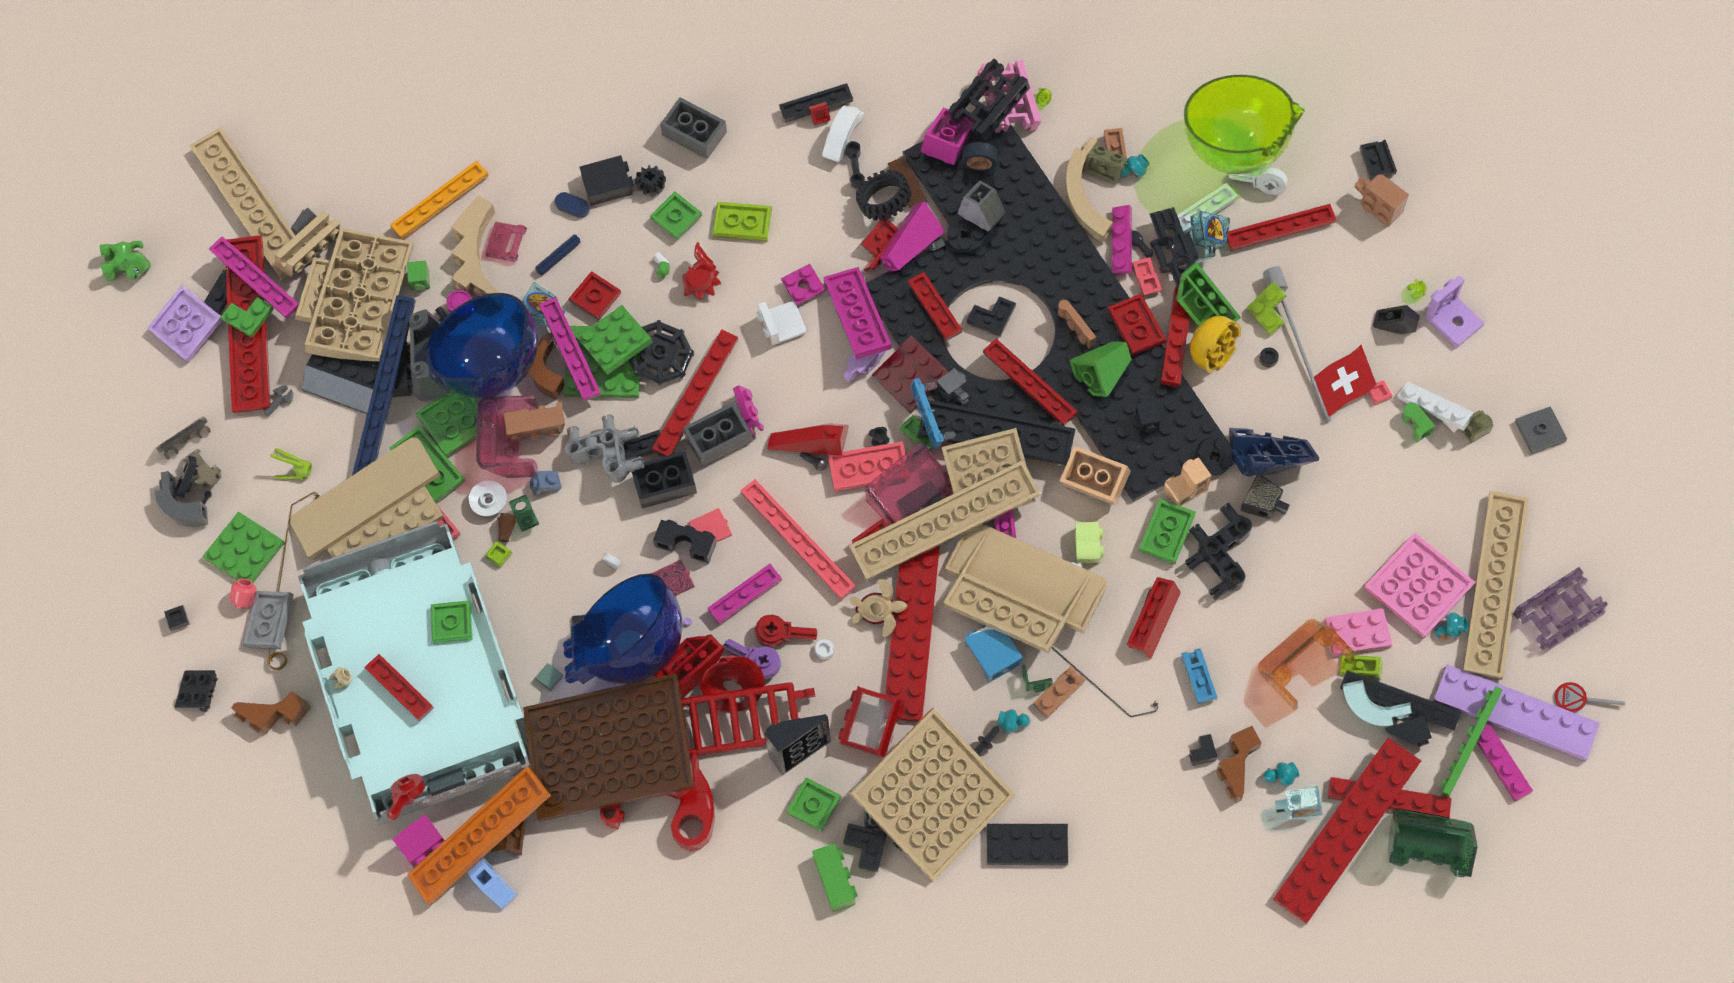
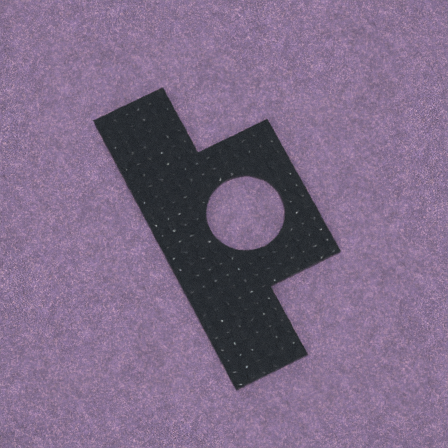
(1051, 255)

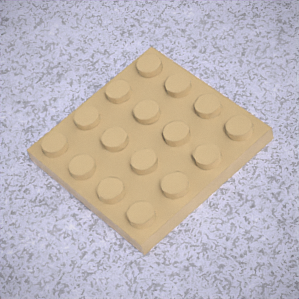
(982, 457)

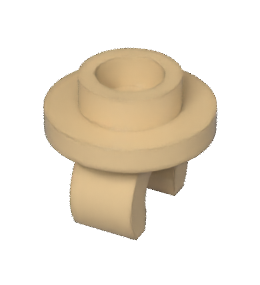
(343, 677)

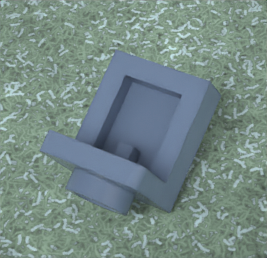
(544, 481)

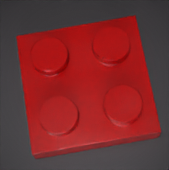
(595, 295)

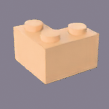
(1189, 484)

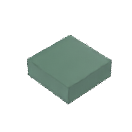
(549, 676)

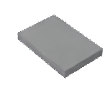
(268, 620)

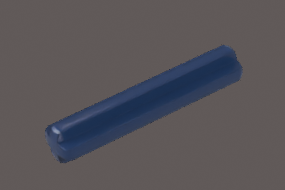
(558, 254)

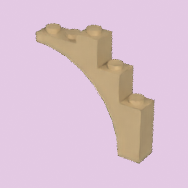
(469, 231)

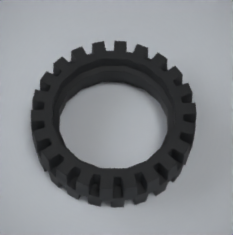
(889, 207)

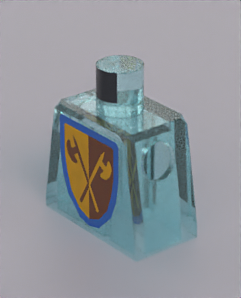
(1209, 231)
(533, 298)
(1308, 802)

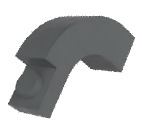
(186, 514)

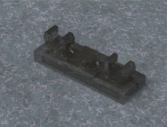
(183, 436)

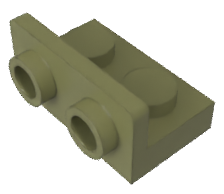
(1105, 164)

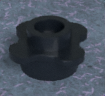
(882, 431)

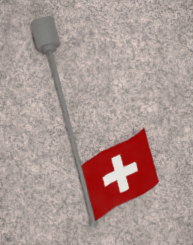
(1338, 382)

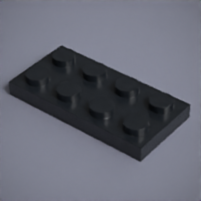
(1027, 844)

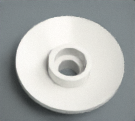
(484, 491)

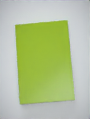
(742, 221)

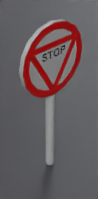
(1573, 697)

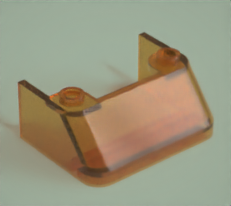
(1274, 665)

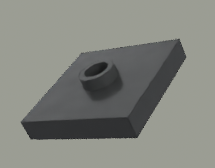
(1540, 430)

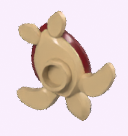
(878, 608)

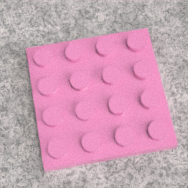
(1419, 585)

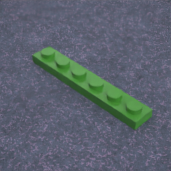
(1466, 748)

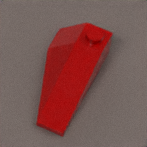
(815, 439)

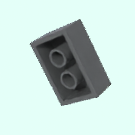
(693, 127)
(717, 434)

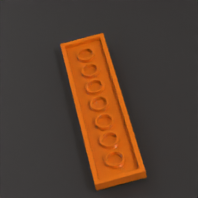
(478, 835)

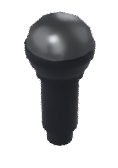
(819, 463)

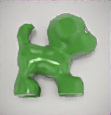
(123, 260)

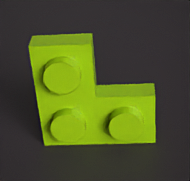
(1263, 308)

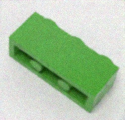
(834, 877)

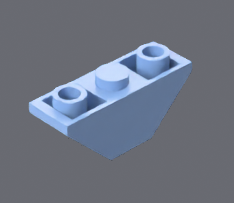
(491, 883)

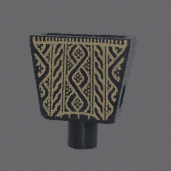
(1264, 499)

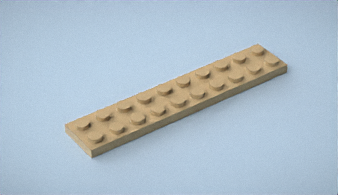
(243, 193)
(944, 520)
(1495, 585)

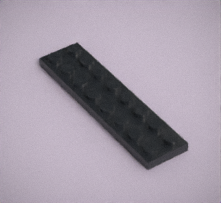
(1037, 439)

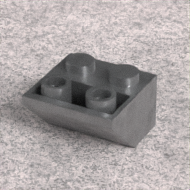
(982, 206)

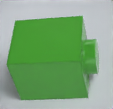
(418, 275)

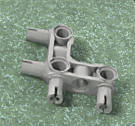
(607, 443)

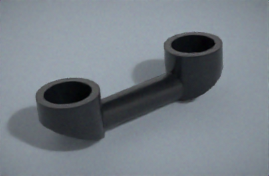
(853, 152)

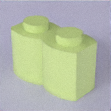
(1087, 542)

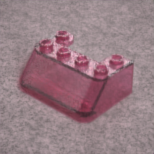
(493, 450)

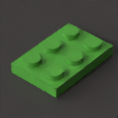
(1167, 531)

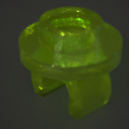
(1043, 97)
(1420, 288)

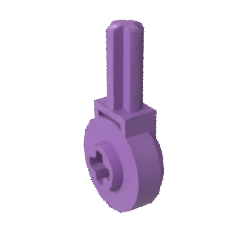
(758, 655)

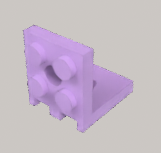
(1446, 307)

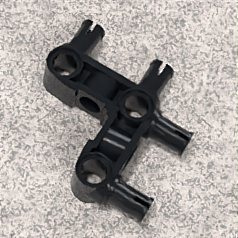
(1220, 560)

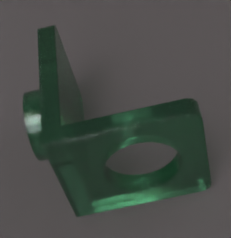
(526, 517)
(1037, 686)

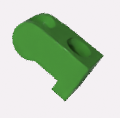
(1418, 421)

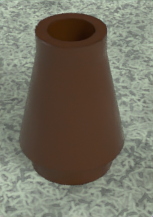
(505, 526)

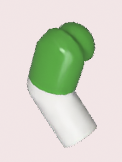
(664, 265)

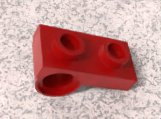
(618, 817)

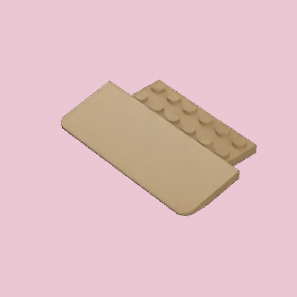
(371, 504)
(1020, 588)

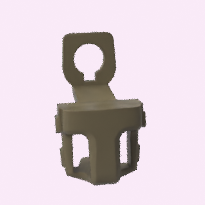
(207, 475)

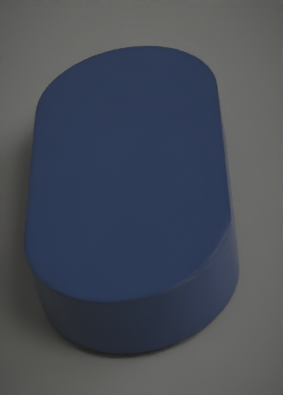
(572, 205)

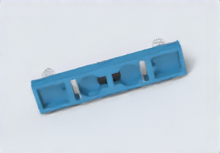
(928, 413)

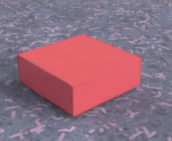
(1380, 393)

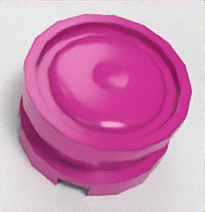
(456, 299)

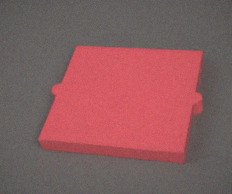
(714, 523)

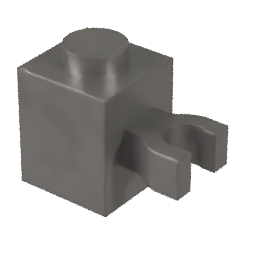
(953, 385)

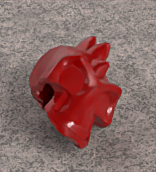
(701, 276)

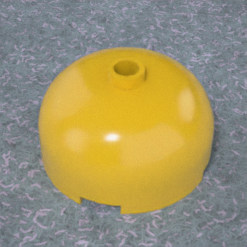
(1214, 342)

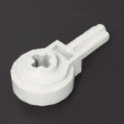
(1268, 180)

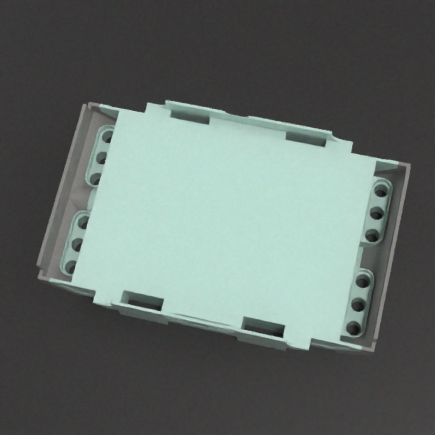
(381, 605)

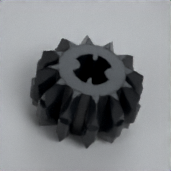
(657, 180)

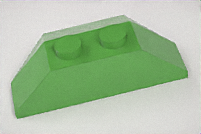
(1201, 297)

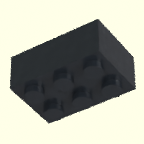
(664, 480)

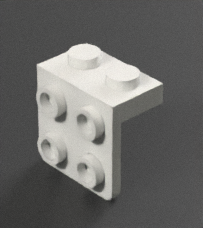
(781, 322)

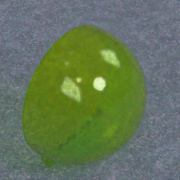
(1240, 123)

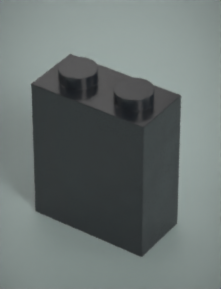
(606, 180)

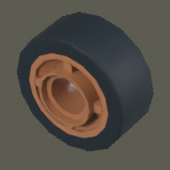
(979, 156)

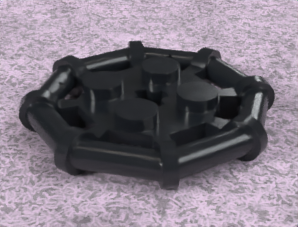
(668, 359)

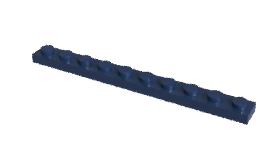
(385, 382)

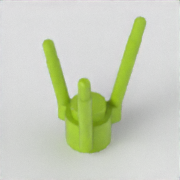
(301, 467)

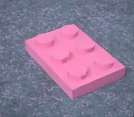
(1361, 630)

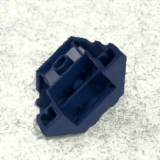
(1266, 454)

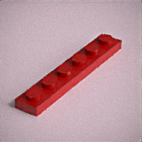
(1280, 227)
(1175, 344)
(1030, 382)
(1405, 800)

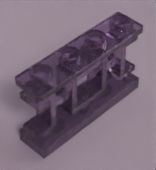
(1551, 597)

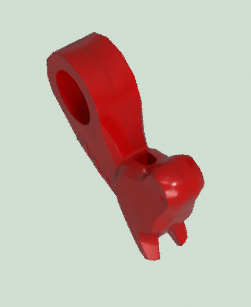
(694, 805)

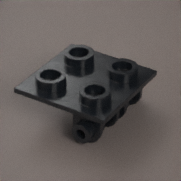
(196, 689)

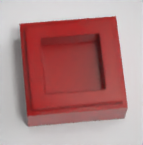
(819, 113)

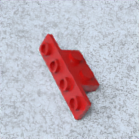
(878, 240)

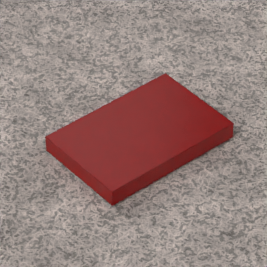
(1136, 324)

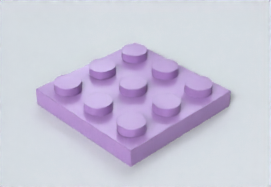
(185, 323)

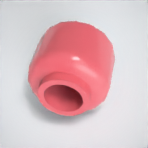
(242, 593)

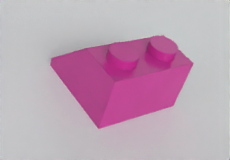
(418, 840)

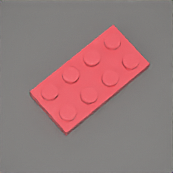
(863, 465)

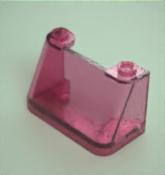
(907, 485)

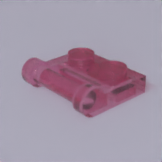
(500, 240)

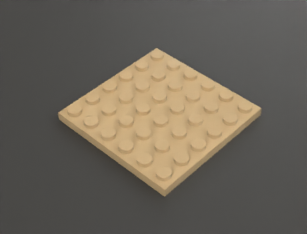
(932, 794)

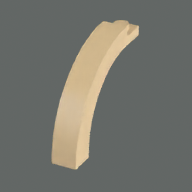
(1089, 219)

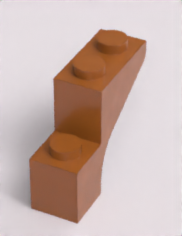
(264, 716)
(1233, 769)

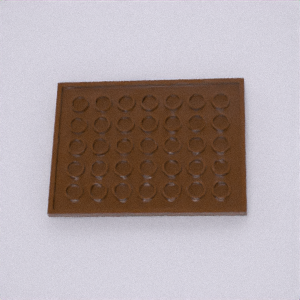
(609, 746)

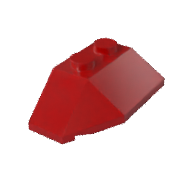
(692, 661)

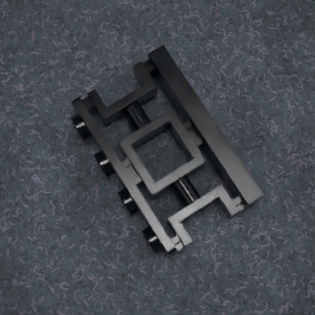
(998, 109)

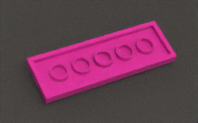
(857, 313)

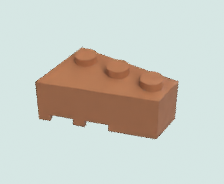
(534, 422)

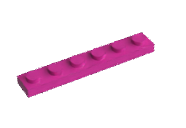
(254, 277)
(569, 349)

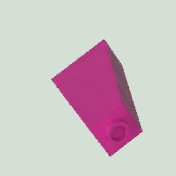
(913, 236)

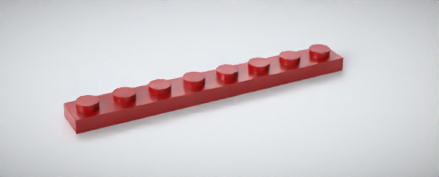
(695, 393)

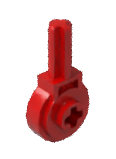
(781, 631)
(404, 792)

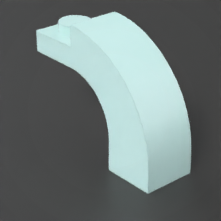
(1370, 712)

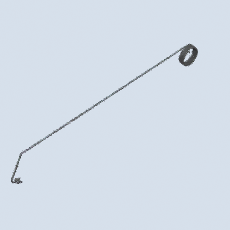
(1155, 704)

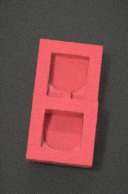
(1146, 276)

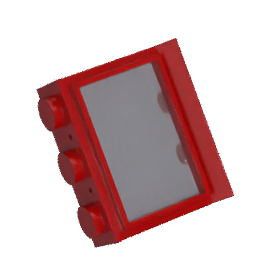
(870, 722)

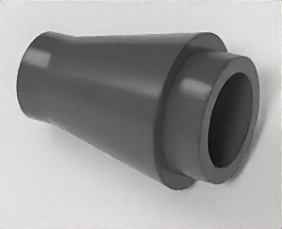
(303, 220)

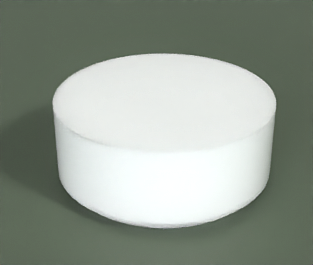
(611, 561)
(824, 649)

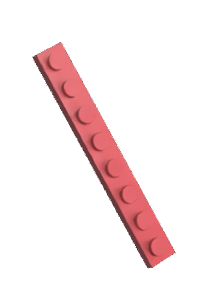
(798, 539)

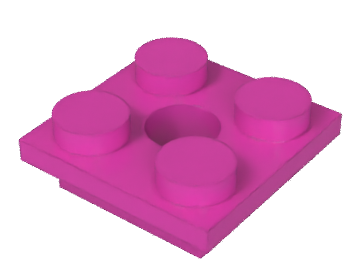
(803, 275)

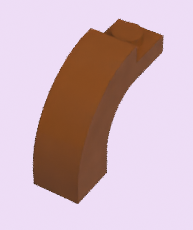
(545, 380)

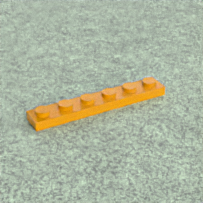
(439, 200)

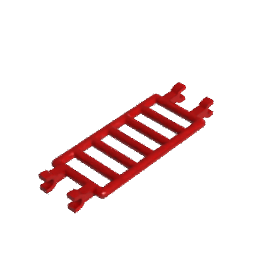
(731, 696)

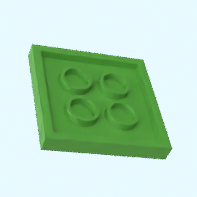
(614, 339)
(451, 421)
(243, 548)

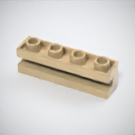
(307, 244)

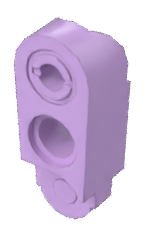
(862, 365)

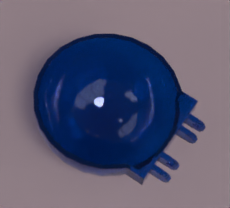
(626, 633)

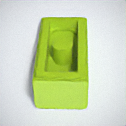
(1365, 665)

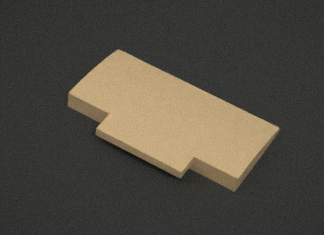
(353, 295)

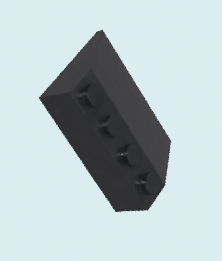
(796, 740)

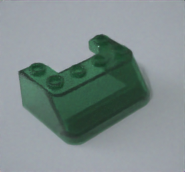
(1432, 840)

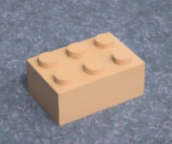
(1095, 475)

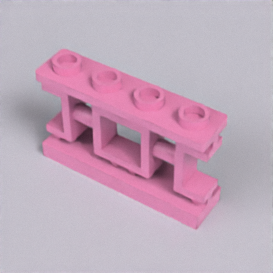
(1031, 116)

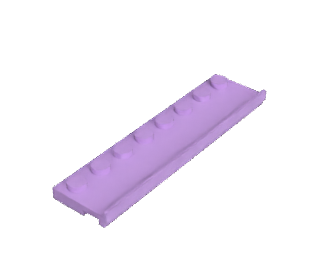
(1518, 713)

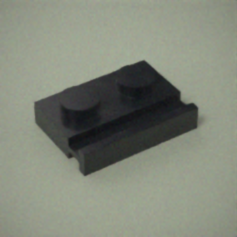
(1377, 159)

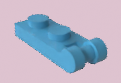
(1199, 676)

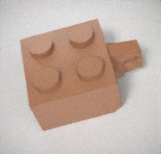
(1382, 198)

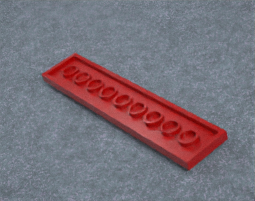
(247, 355)
(913, 634)
(1347, 830)

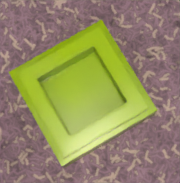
(498, 554)

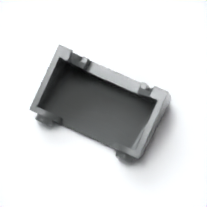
(423, 383)

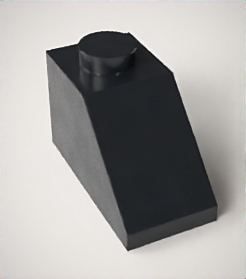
(1397, 319)
(1412, 731)

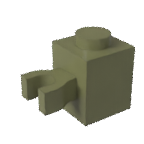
(1478, 426)

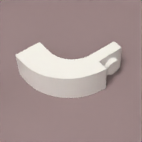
(840, 132)

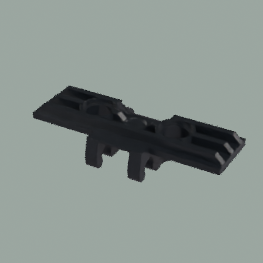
(1180, 244)

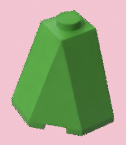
(1101, 367)

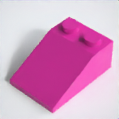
(946, 137)

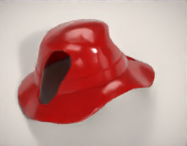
(735, 669)

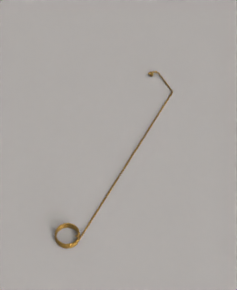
(280, 653)

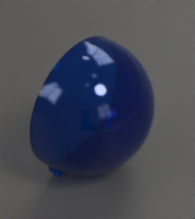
(484, 346)

